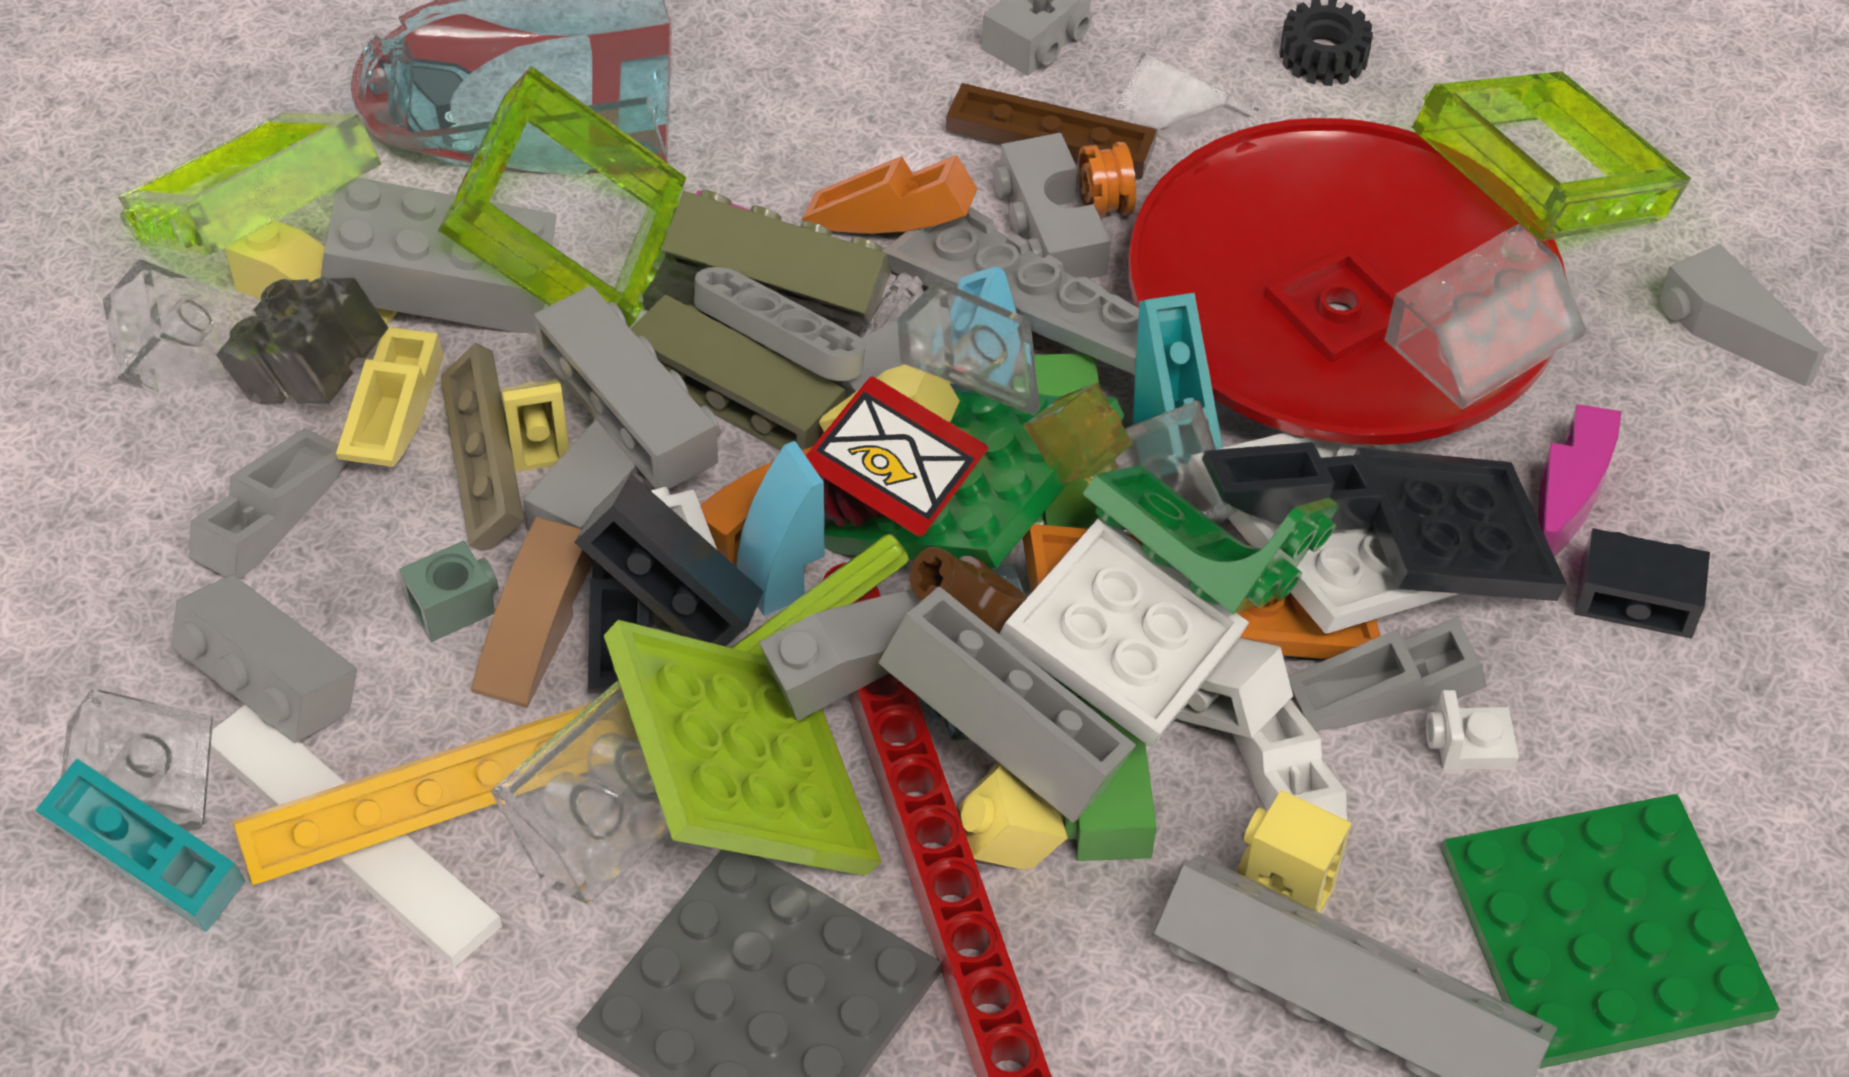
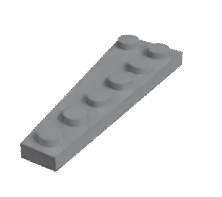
(1057, 304)

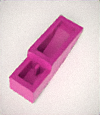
(1576, 473)

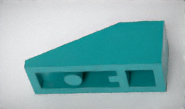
(1172, 361)
(142, 845)

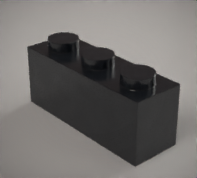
(669, 565)

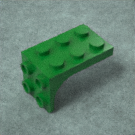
(1212, 559)

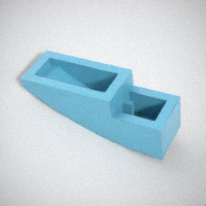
(783, 529)

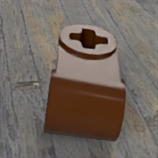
(968, 582)

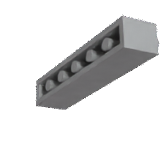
(1347, 978)

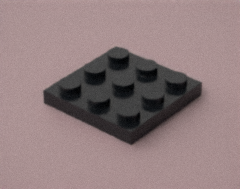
(1460, 527)

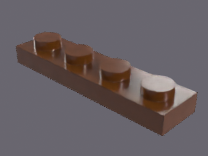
(1013, 118)

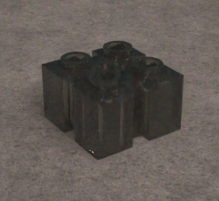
(302, 340)

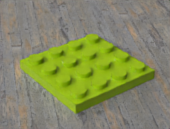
(734, 757)

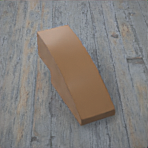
(532, 613)

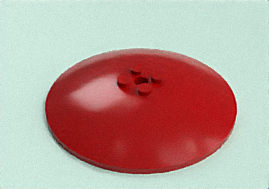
(1307, 218)

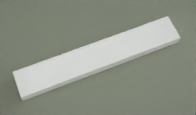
(392, 871)

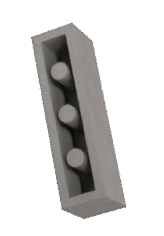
(627, 388)
(1006, 703)

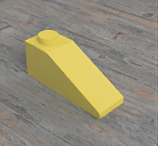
(277, 254)

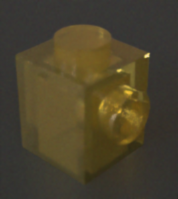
(1079, 435)

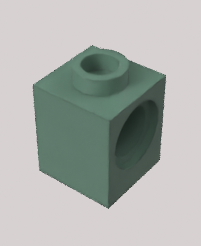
(449, 590)

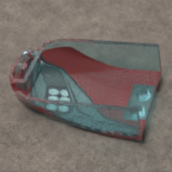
(453, 61)

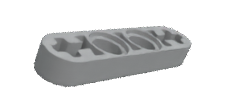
(779, 323)

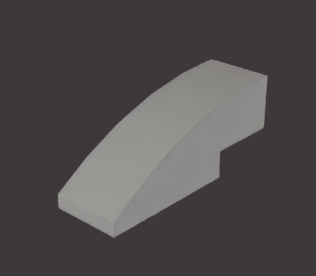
(264, 504)
(1388, 677)

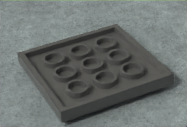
(759, 983)

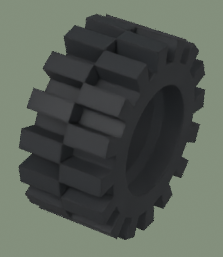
(1322, 60)

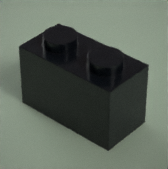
(1642, 583)

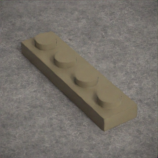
(481, 448)

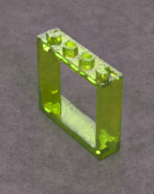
(582, 131)
(249, 181)
(1638, 182)

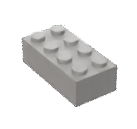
(403, 263)

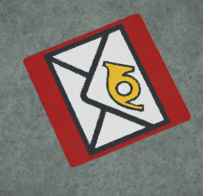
(895, 455)

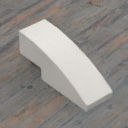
(1289, 758)

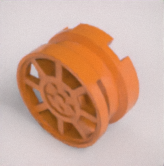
(1107, 179)

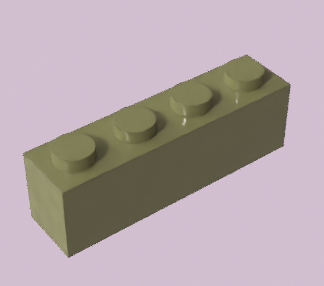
(778, 254)
(739, 376)

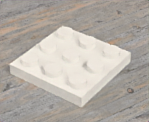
(1123, 631)

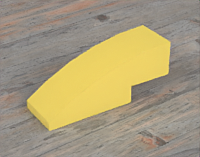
(391, 397)

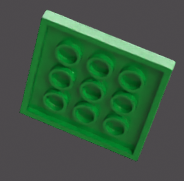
(993, 503)
(1609, 928)

